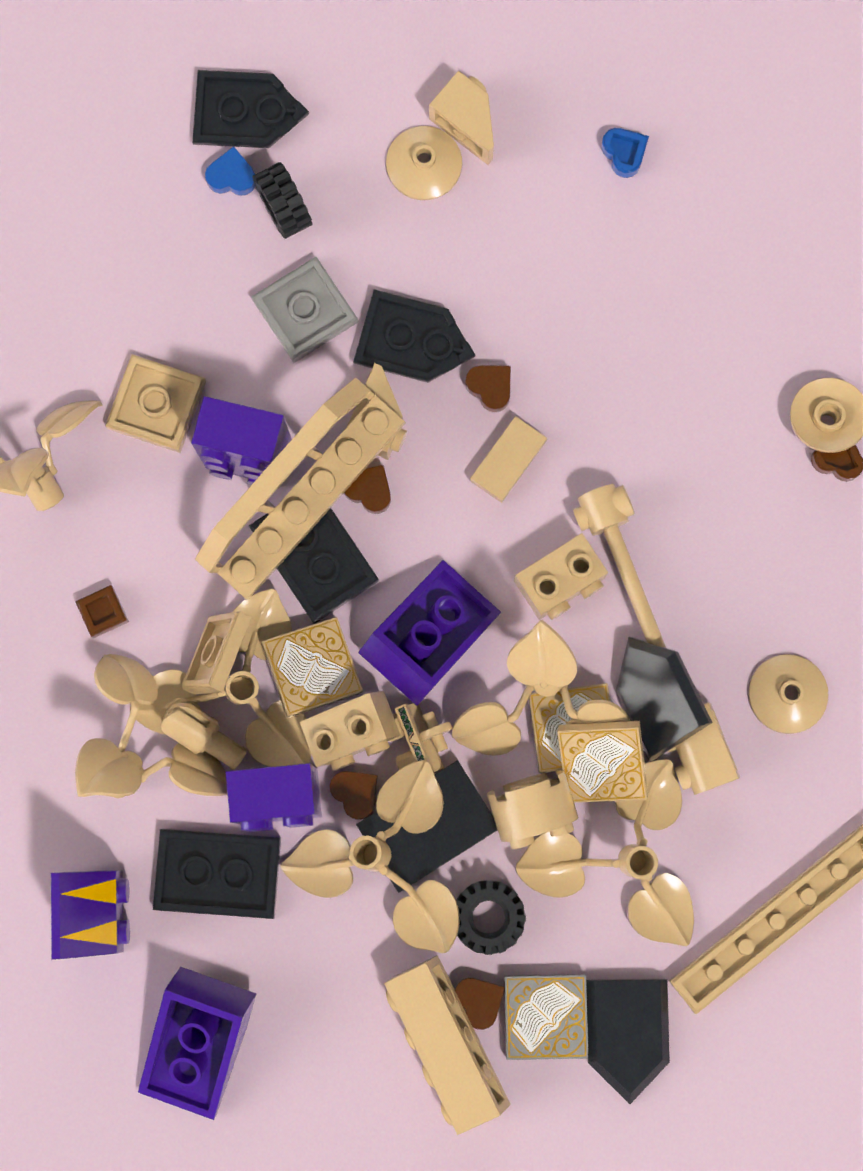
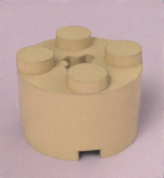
(533, 808)

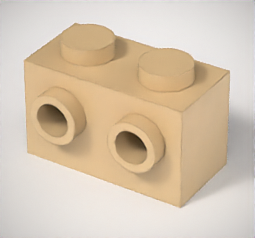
(561, 577)
(350, 729)

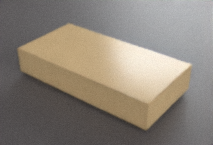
(508, 459)

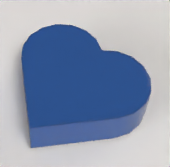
(625, 150)
(231, 174)

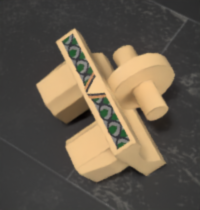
(422, 734)

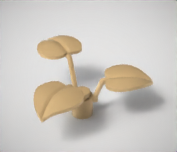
(26, 472)
(544, 665)
(273, 736)
(118, 773)
(323, 860)
(659, 910)

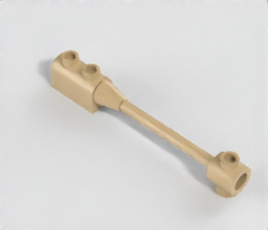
(705, 754)

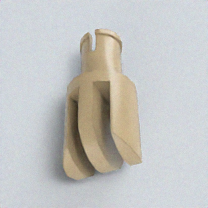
(200, 733)

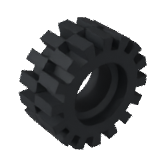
(282, 200)
(514, 917)

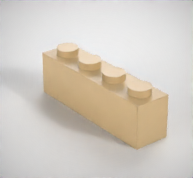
(446, 1045)

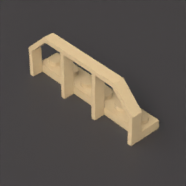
(309, 498)

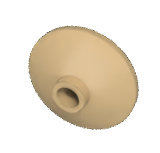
(427, 179)
(830, 398)
(771, 704)

